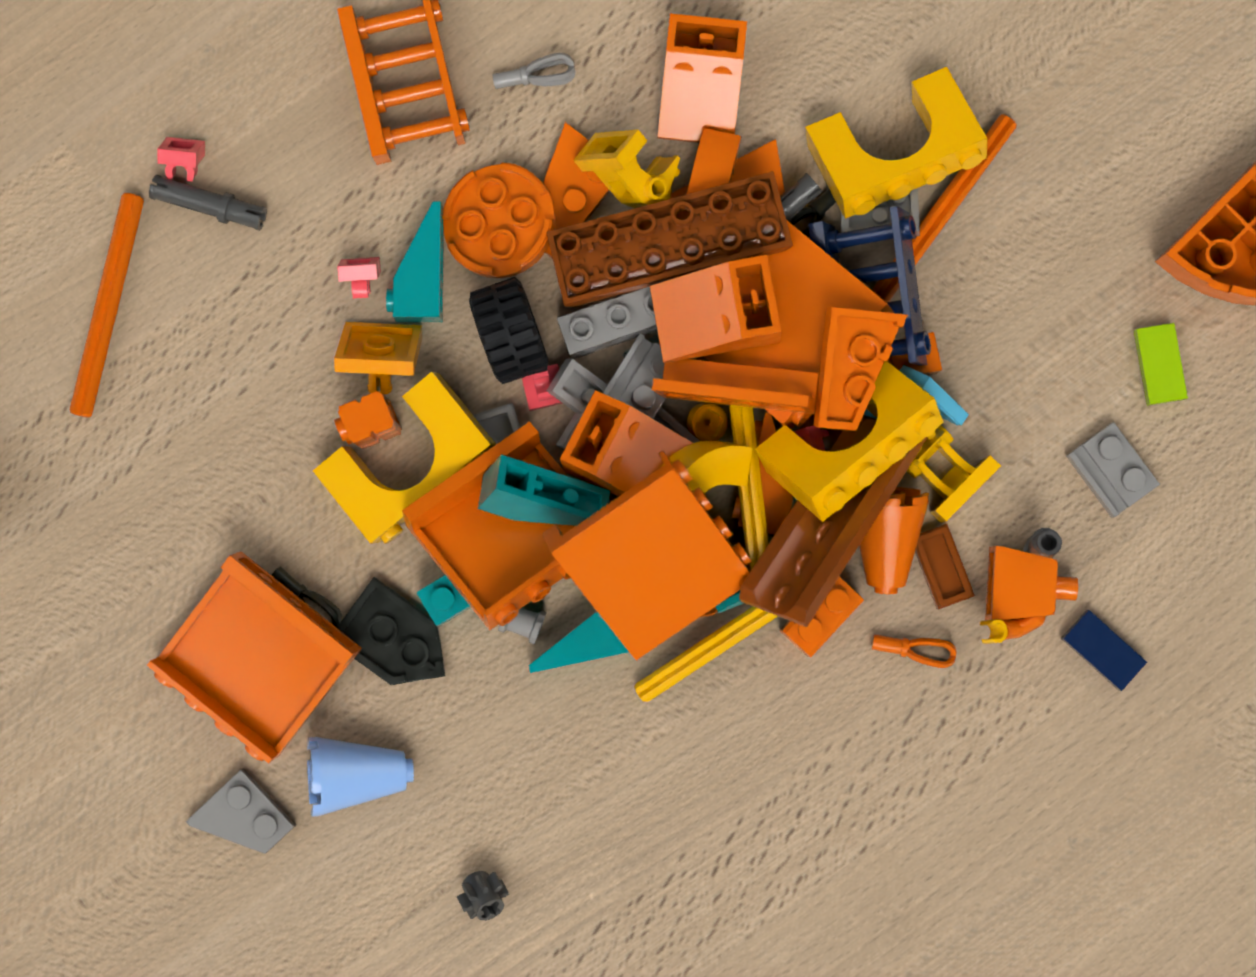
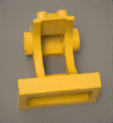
(615, 163)
(959, 482)

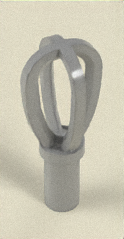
(524, 76)

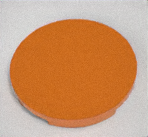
(498, 220)

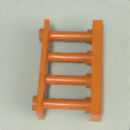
(374, 102)

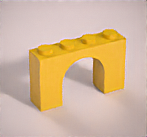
(865, 181)
(830, 479)
(379, 508)

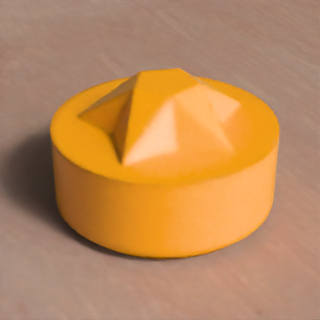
(707, 421)

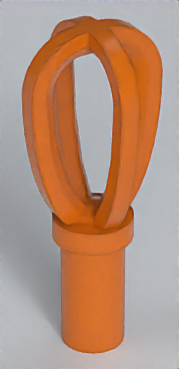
(904, 645)

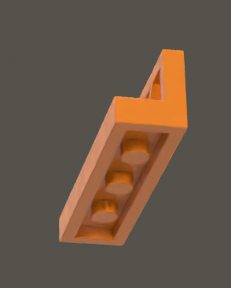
(739, 385)

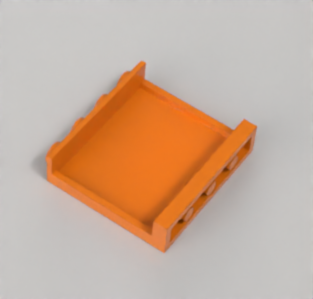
(804, 286)
(485, 556)
(652, 558)
(254, 658)

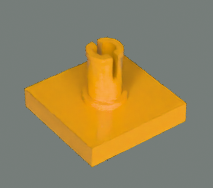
(378, 351)

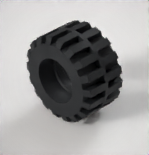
(508, 330)

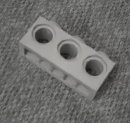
(608, 323)

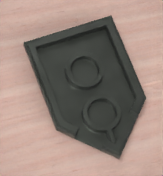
(394, 635)

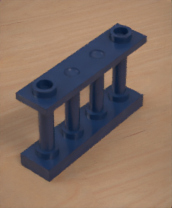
(902, 230)

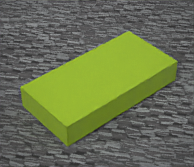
(1160, 364)

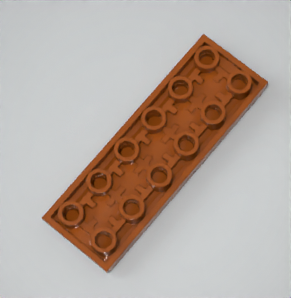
(668, 239)
(811, 554)

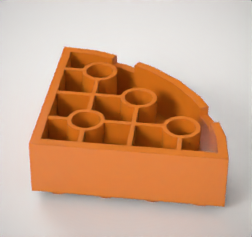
(1220, 246)

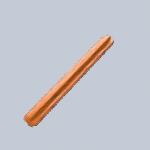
(950, 201)
(106, 305)

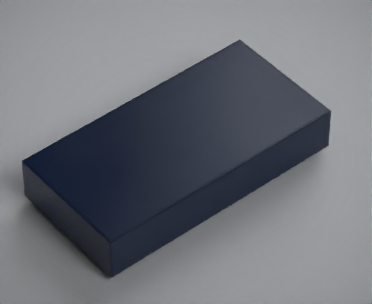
(1104, 650)

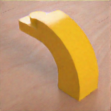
(715, 463)

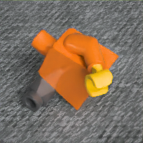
(1024, 586)

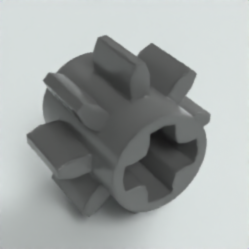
(483, 895)

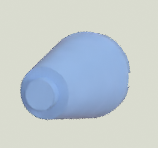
(353, 773)

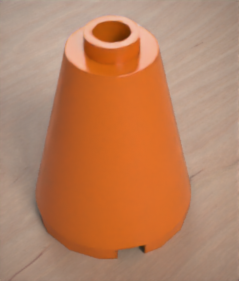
(892, 540)

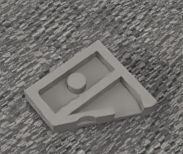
(243, 815)

